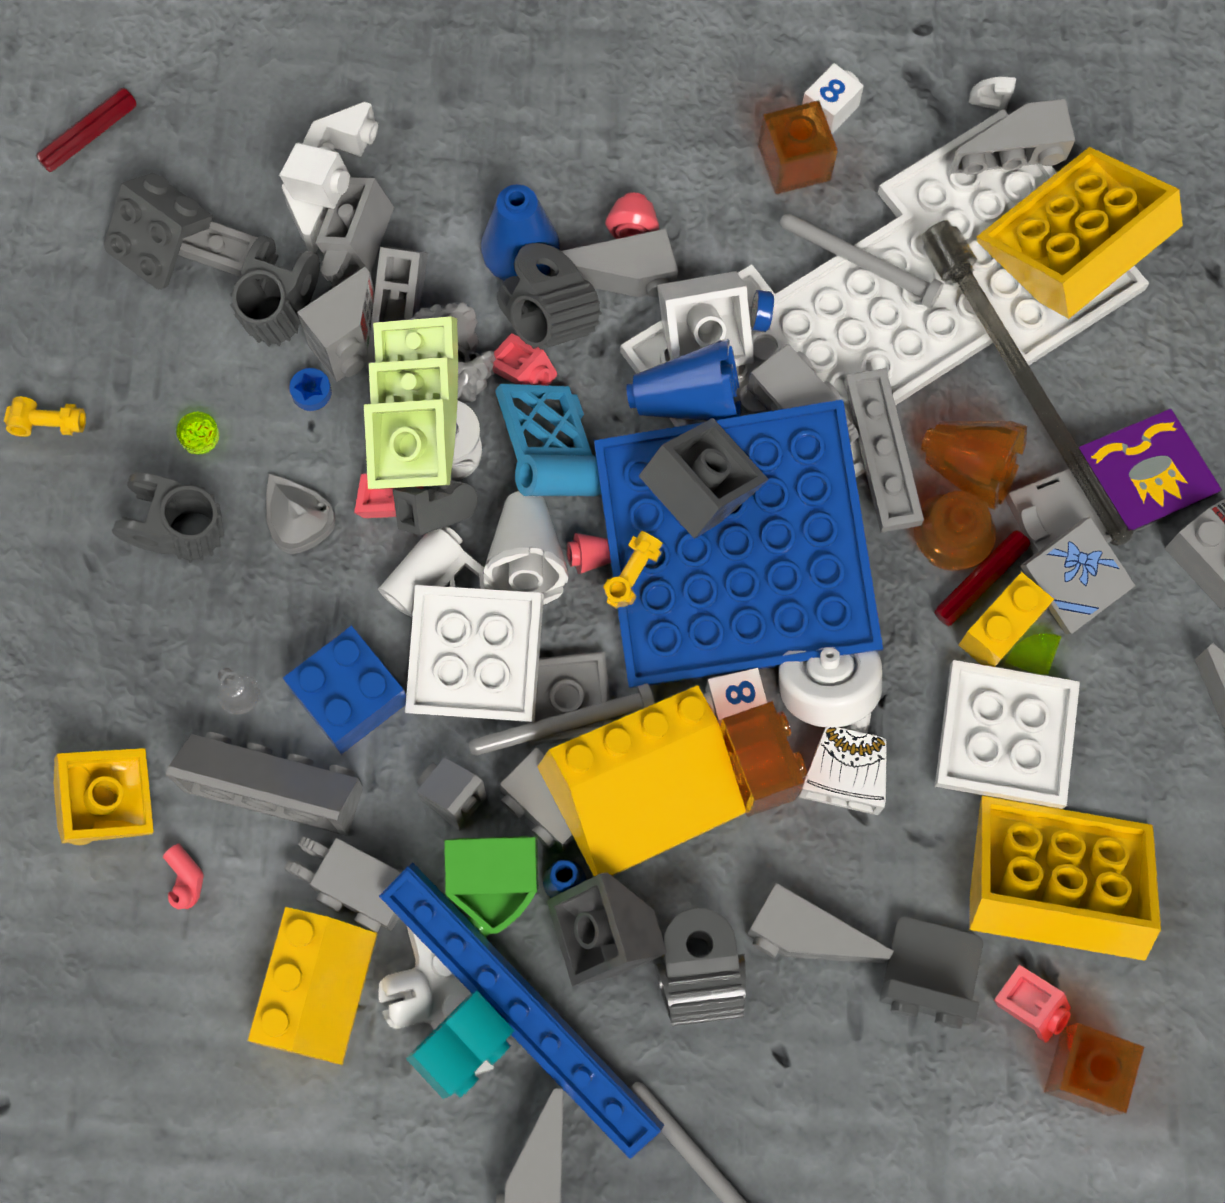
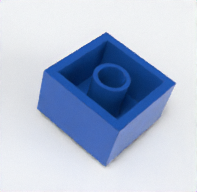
(346, 689)

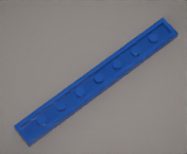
(535, 1022)

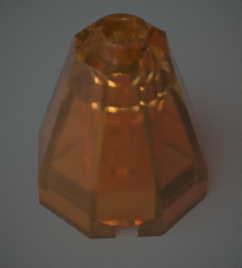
(977, 455)

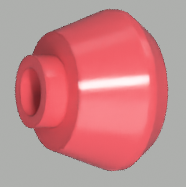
(631, 216)

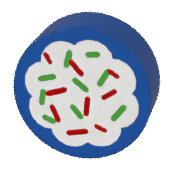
(762, 311)

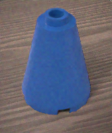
(514, 223)
(690, 386)

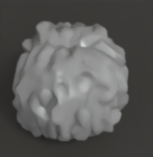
(472, 367)

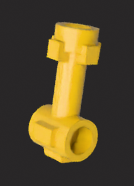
(24, 415)
(620, 589)

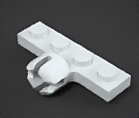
(427, 992)

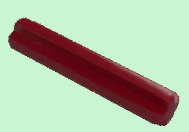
(86, 130)
(982, 578)

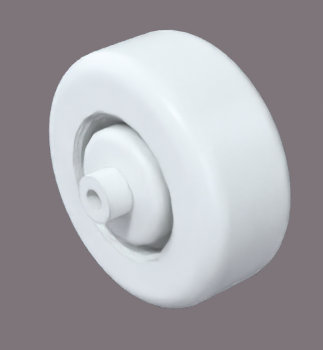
(832, 687)

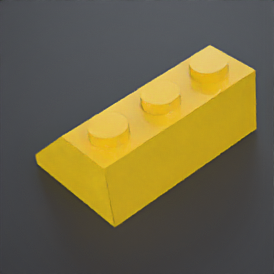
(313, 986)

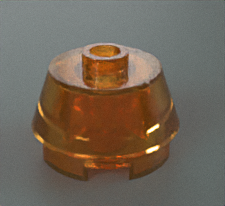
(955, 530)

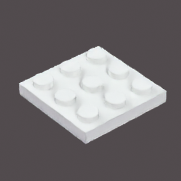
(474, 653)
(1007, 734)

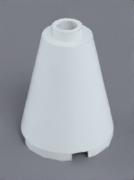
(526, 550)

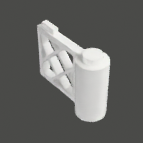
(430, 563)

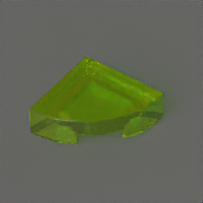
(1035, 653)

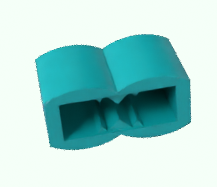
(461, 1046)

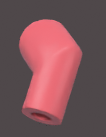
(188, 880)

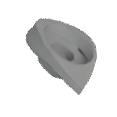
(296, 515)

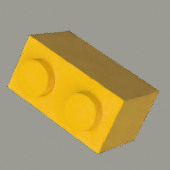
(1006, 621)

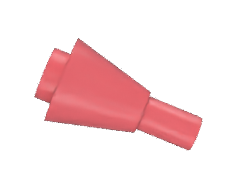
(588, 552)

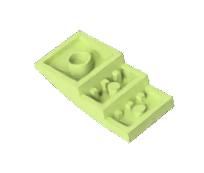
(412, 403)

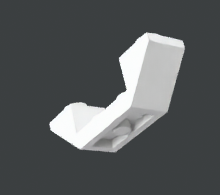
(345, 130)

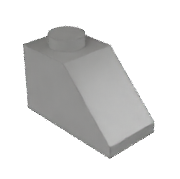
(451, 792)

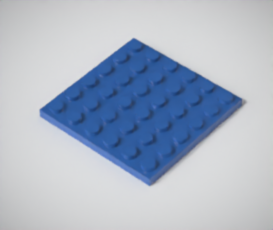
(766, 579)

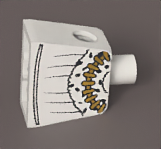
(848, 769)

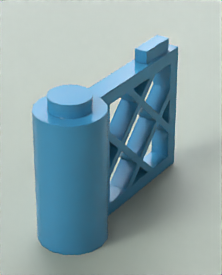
(554, 466)

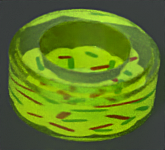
(197, 432)

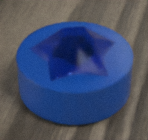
(310, 389)

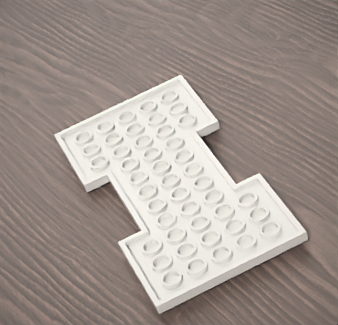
(865, 323)

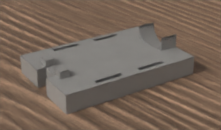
(1051, 510)

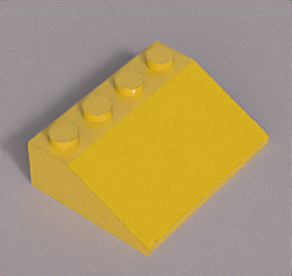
(1083, 230)
(644, 782)
(1065, 879)

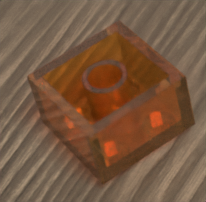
(763, 758)

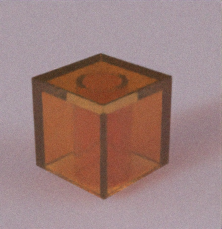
(797, 147)
(1094, 1069)

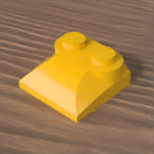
(102, 795)

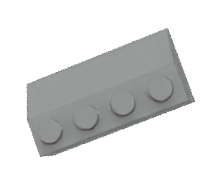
(267, 783)

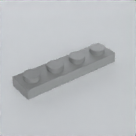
(883, 450)

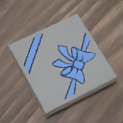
(1079, 575)

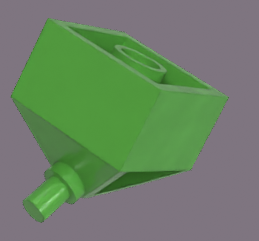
(491, 878)

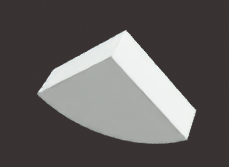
(993, 92)

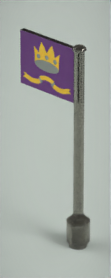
(1126, 475)

